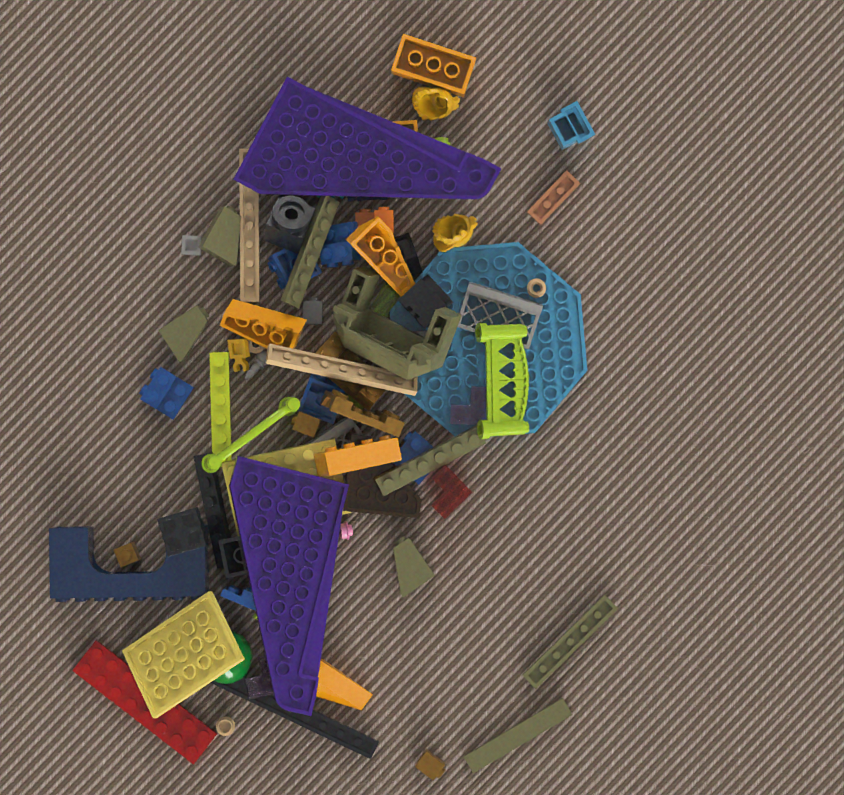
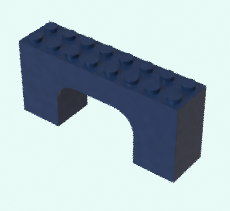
(78, 575)

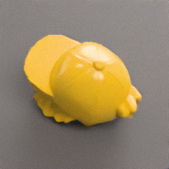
(434, 102)
(453, 231)

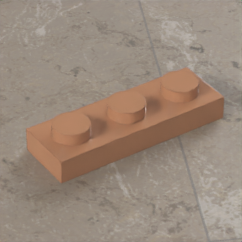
(553, 197)

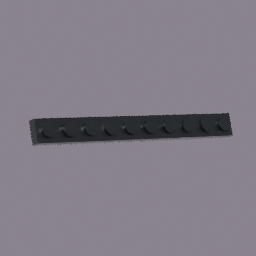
(316, 722)

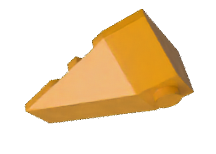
(379, 249)
(339, 688)

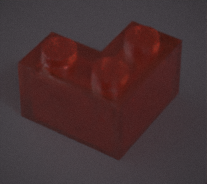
(454, 492)

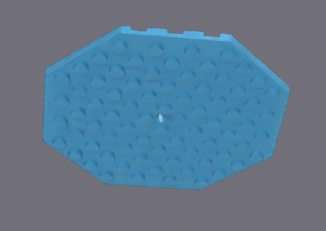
(556, 350)

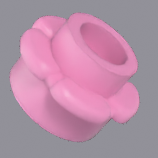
(345, 530)

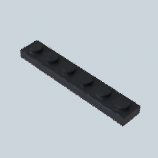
(213, 507)

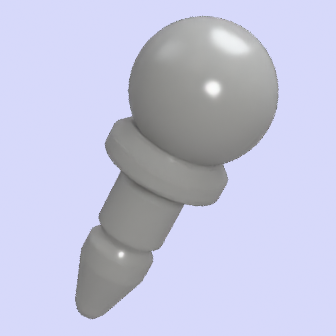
(258, 363)

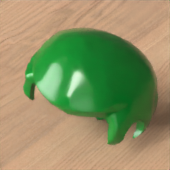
(241, 669)

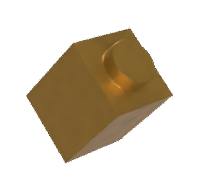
(305, 424)
(127, 554)
(430, 765)

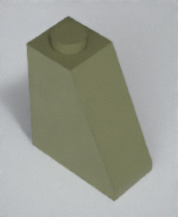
(223, 236)
(185, 331)
(410, 566)

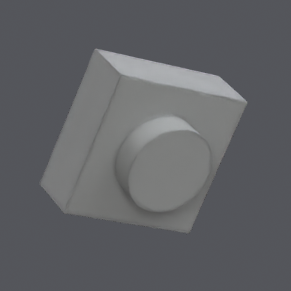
(190, 245)

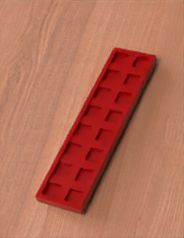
(115, 681)

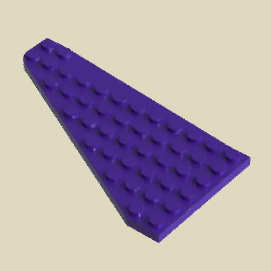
(336, 149)
(289, 550)

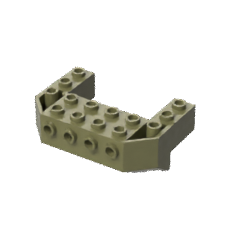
(386, 341)

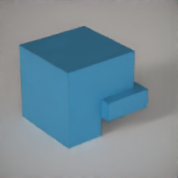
(570, 126)

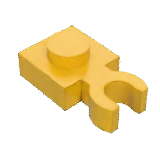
(239, 351)

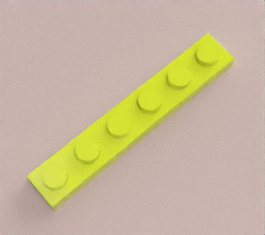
(220, 402)

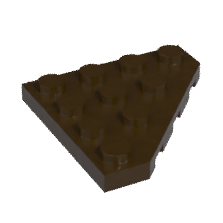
(366, 497)

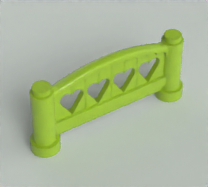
(495, 339)
(287, 407)

